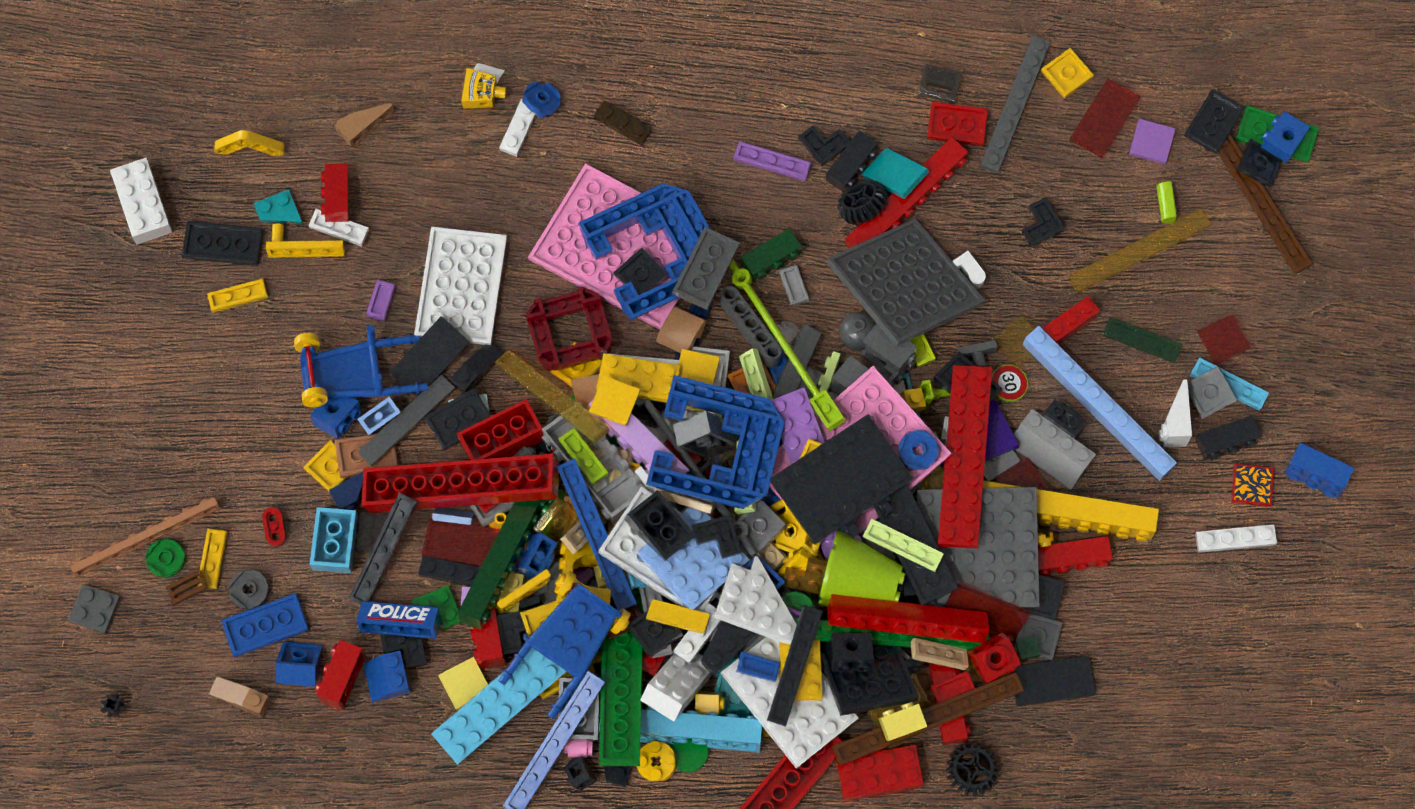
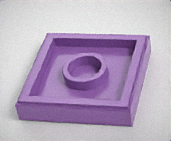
(1152, 141)

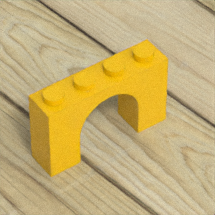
(582, 558)

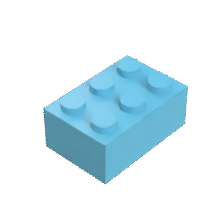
(334, 540)

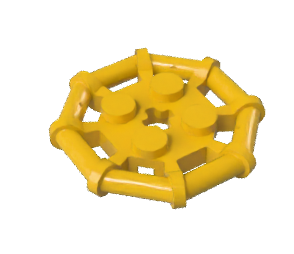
(798, 540)

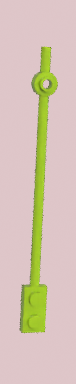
(821, 401)

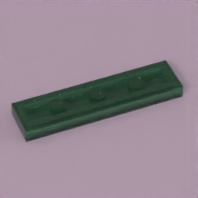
(1142, 340)

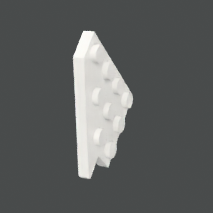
(755, 604)

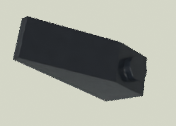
(475, 368)

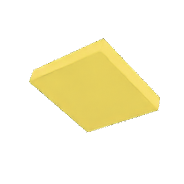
(463, 682)

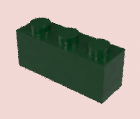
(771, 255)

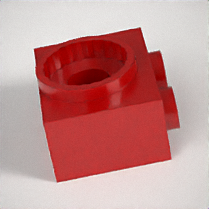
(1004, 662)

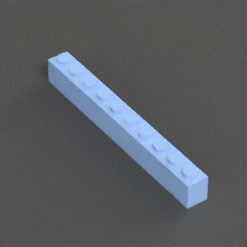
(1099, 403)

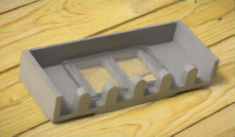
(614, 491)

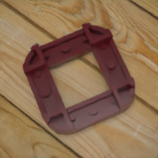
(563, 305)

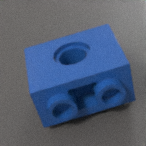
(1284, 126)
(346, 411)
(536, 556)

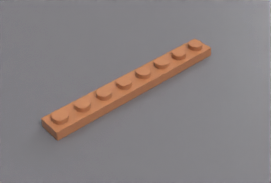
(147, 536)

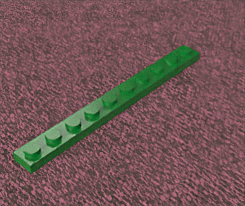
(886, 638)

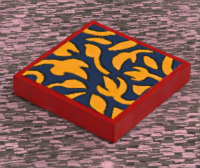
(1252, 485)

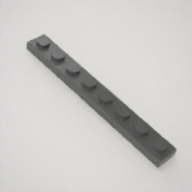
(1015, 104)

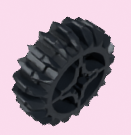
(862, 202)
(968, 786)

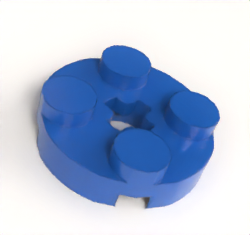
(538, 106)
(928, 445)

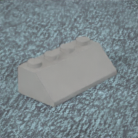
(1052, 449)

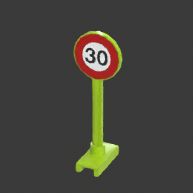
(1006, 376)

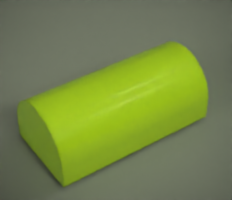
(1166, 202)

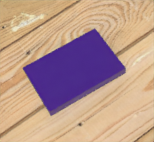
(999, 436)

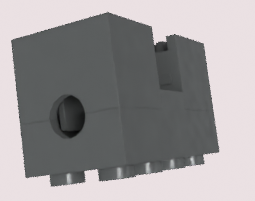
(881, 351)

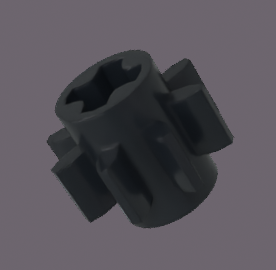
(107, 705)

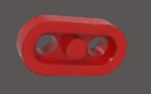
(275, 527)

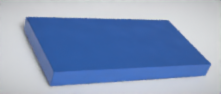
(265, 625)

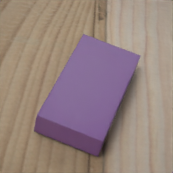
(381, 300)

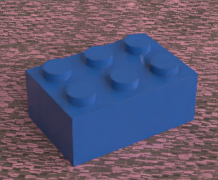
(1318, 471)

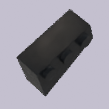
(726, 647)

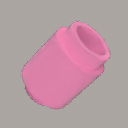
(579, 748)

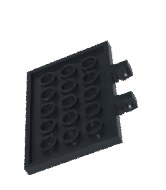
(842, 480)
(870, 690)

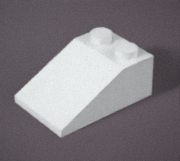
(1177, 426)

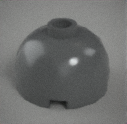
(855, 329)

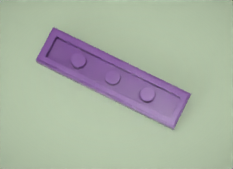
(772, 161)

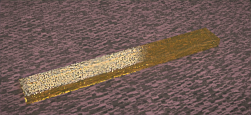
(1139, 251)
(552, 396)

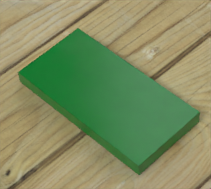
(1257, 121)

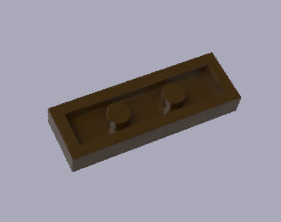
(622, 123)

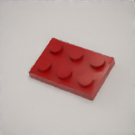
(957, 121)

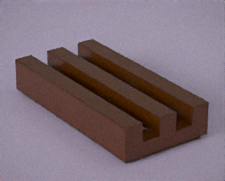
(172, 594)

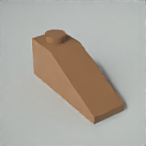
(361, 123)
(240, 696)

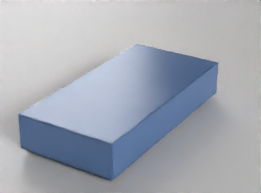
(453, 516)

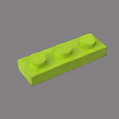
(585, 458)

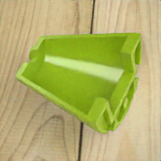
(859, 572)

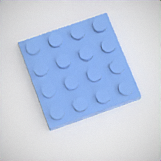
(694, 569)

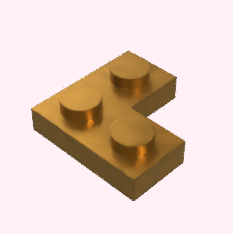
(808, 580)

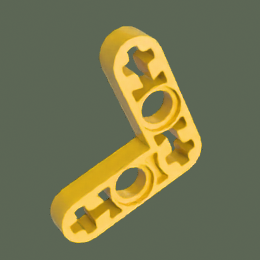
(248, 139)

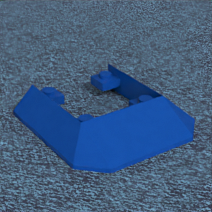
(655, 209)
(756, 451)

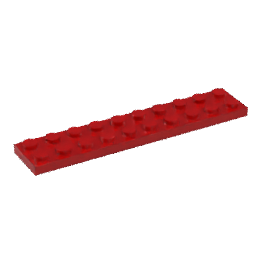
(966, 466)

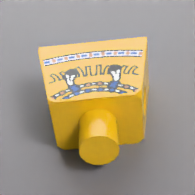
(480, 90)

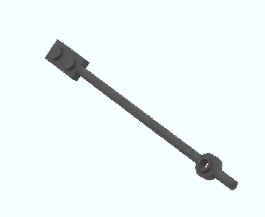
(743, 538)

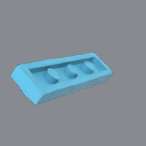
(1243, 390)

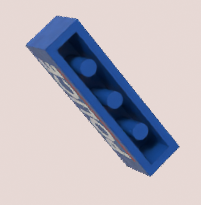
(399, 619)

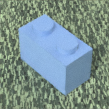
(378, 415)

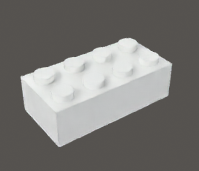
(141, 201)
(675, 686)

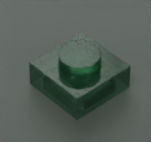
(1027, 648)

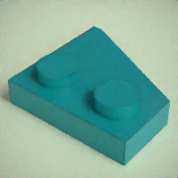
(278, 209)

